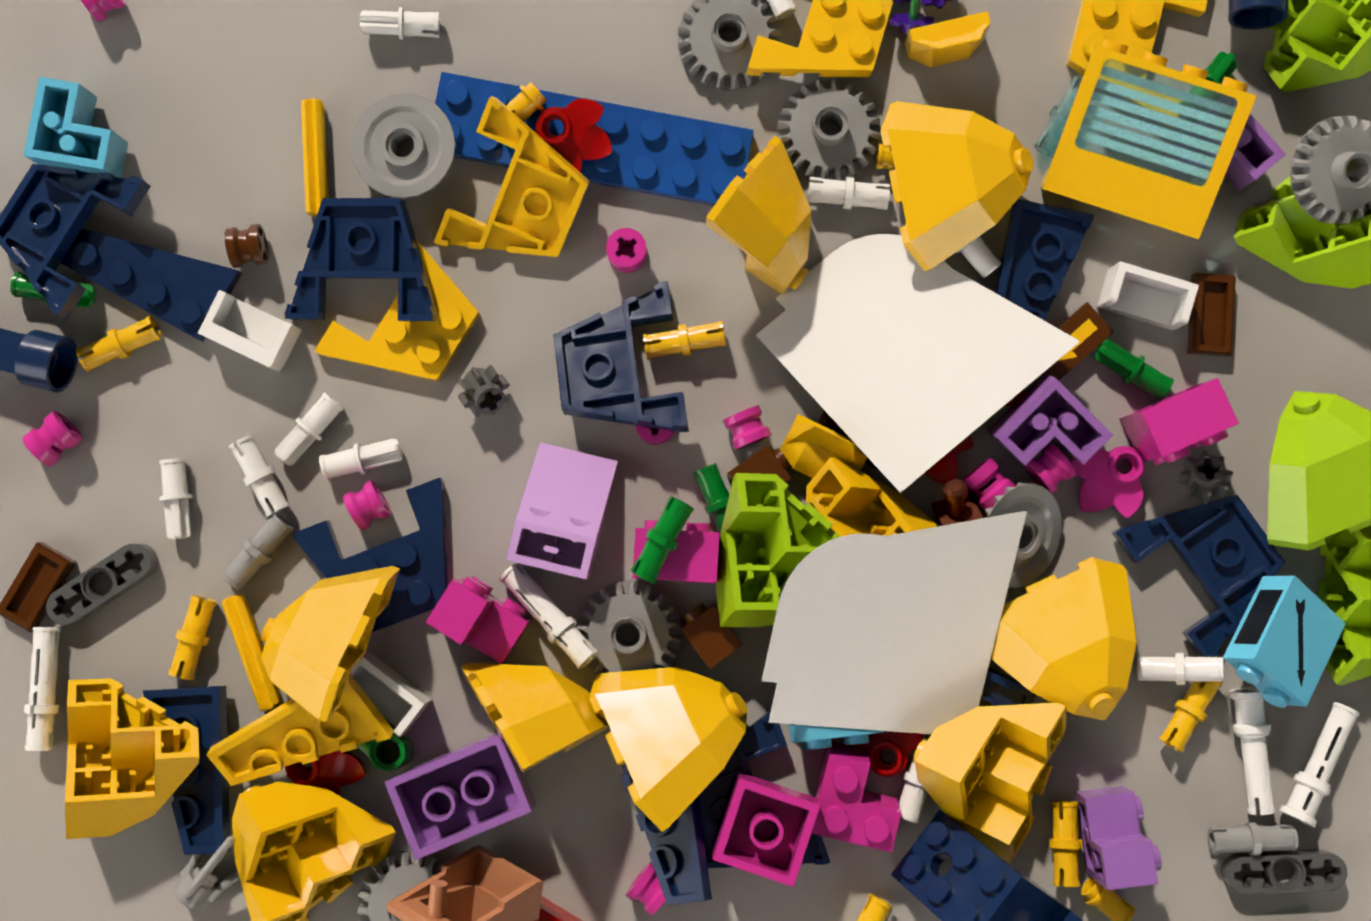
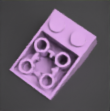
(562, 511)

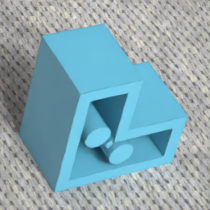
(63, 131)

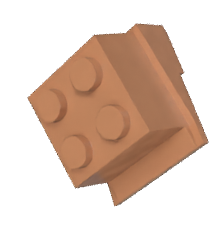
(472, 888)

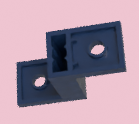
(978, 882)

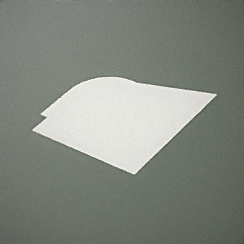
(906, 352)
(892, 626)

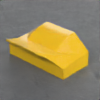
(947, 40)
(812, 444)

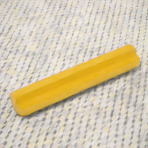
(314, 154)
(250, 651)

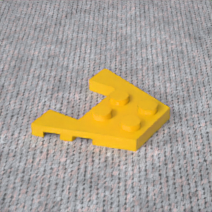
(1124, 22)
(836, 41)
(534, 200)
(410, 347)

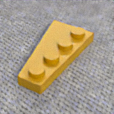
(294, 736)

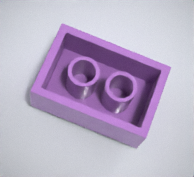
(459, 795)

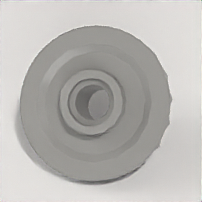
(719, 62)
(383, 132)
(826, 155)
(1321, 166)
(1040, 530)
(633, 604)
(390, 879)

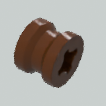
(246, 245)

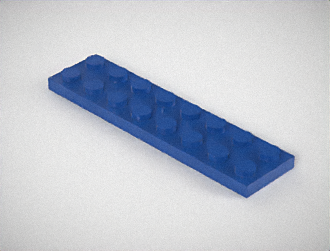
(650, 148)

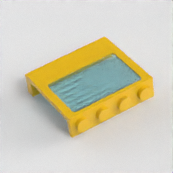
(1148, 139)

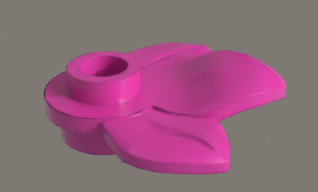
(1106, 485)

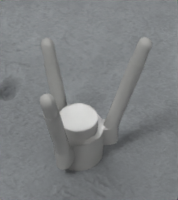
(199, 881)

